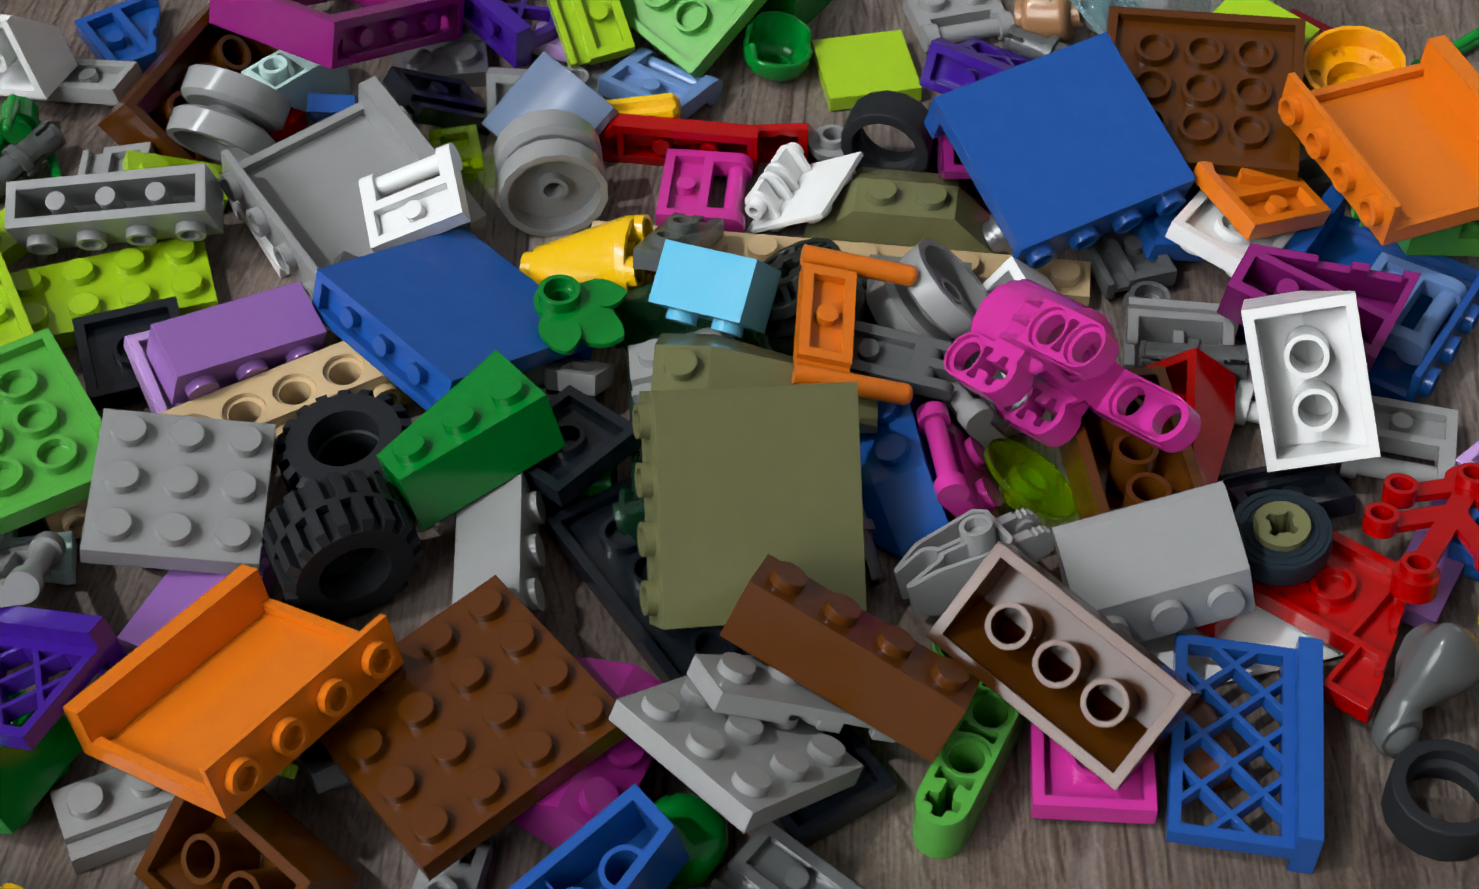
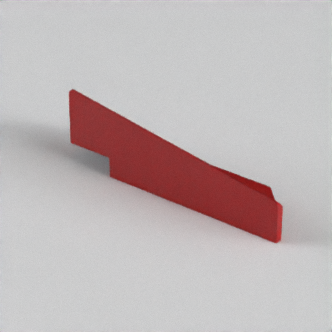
(646, 138)

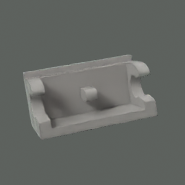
(1171, 322)

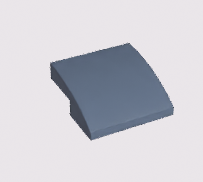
(546, 87)

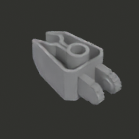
(948, 557)

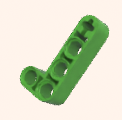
(970, 749)

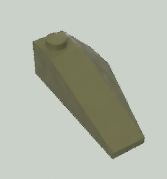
(722, 362)

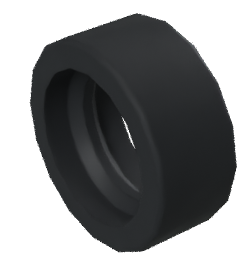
(892, 110)
(1414, 826)

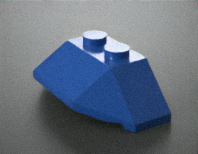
(899, 480)

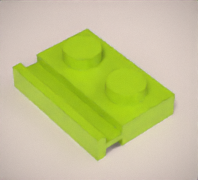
(591, 30)

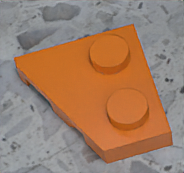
(1262, 203)

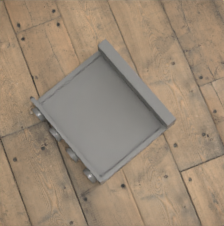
(308, 185)

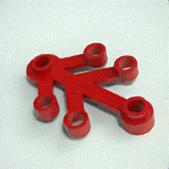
(1416, 574)

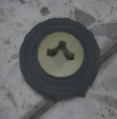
(1294, 553)

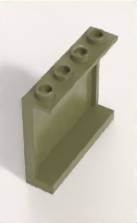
(743, 480)

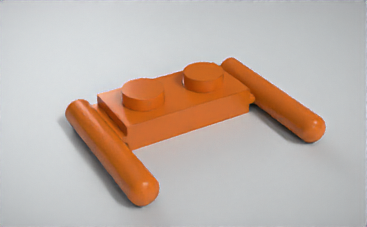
(828, 316)

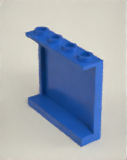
(1063, 149)
(1343, 242)
(434, 312)

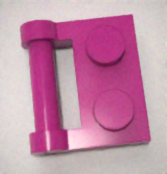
(689, 183)
(958, 463)

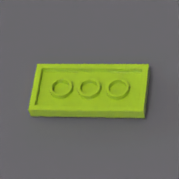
(115, 281)

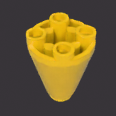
(594, 254)

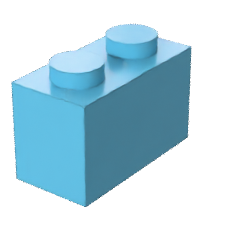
(715, 287)

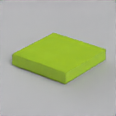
(862, 65)

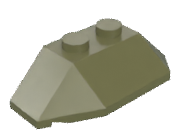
(904, 209)

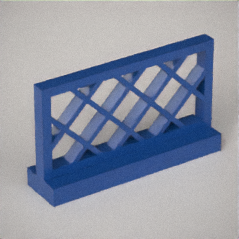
(1297, 761)

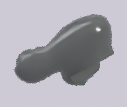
(1429, 670)

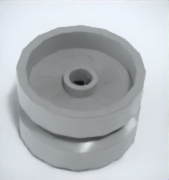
(226, 113)
(550, 173)
(938, 303)

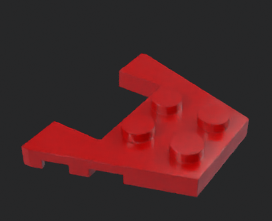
(1351, 612)

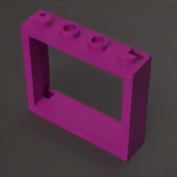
(342, 37)

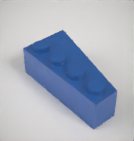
(617, 849)

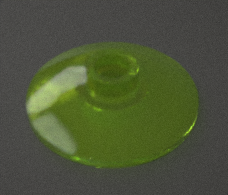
(1029, 480)

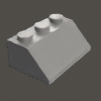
(1160, 563)

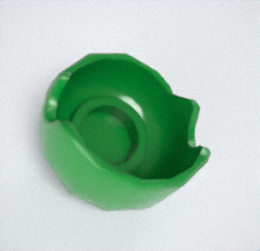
(777, 46)
(702, 833)

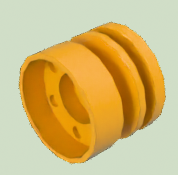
(1349, 54)

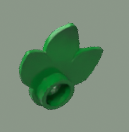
(578, 313)

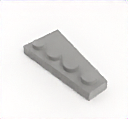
(757, 691)

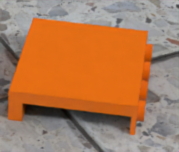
(1397, 141)
(229, 693)

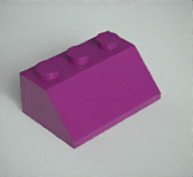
(603, 780)

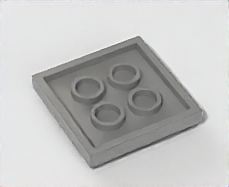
(178, 492)
(735, 763)

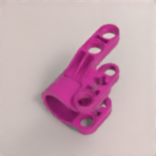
(1066, 364)

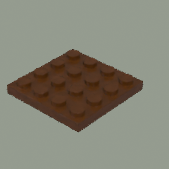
(1216, 82)
(471, 727)

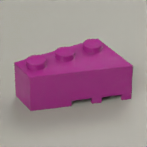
(1278, 271)

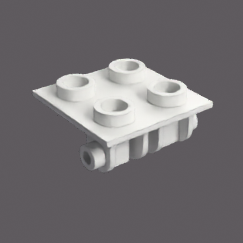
(795, 190)

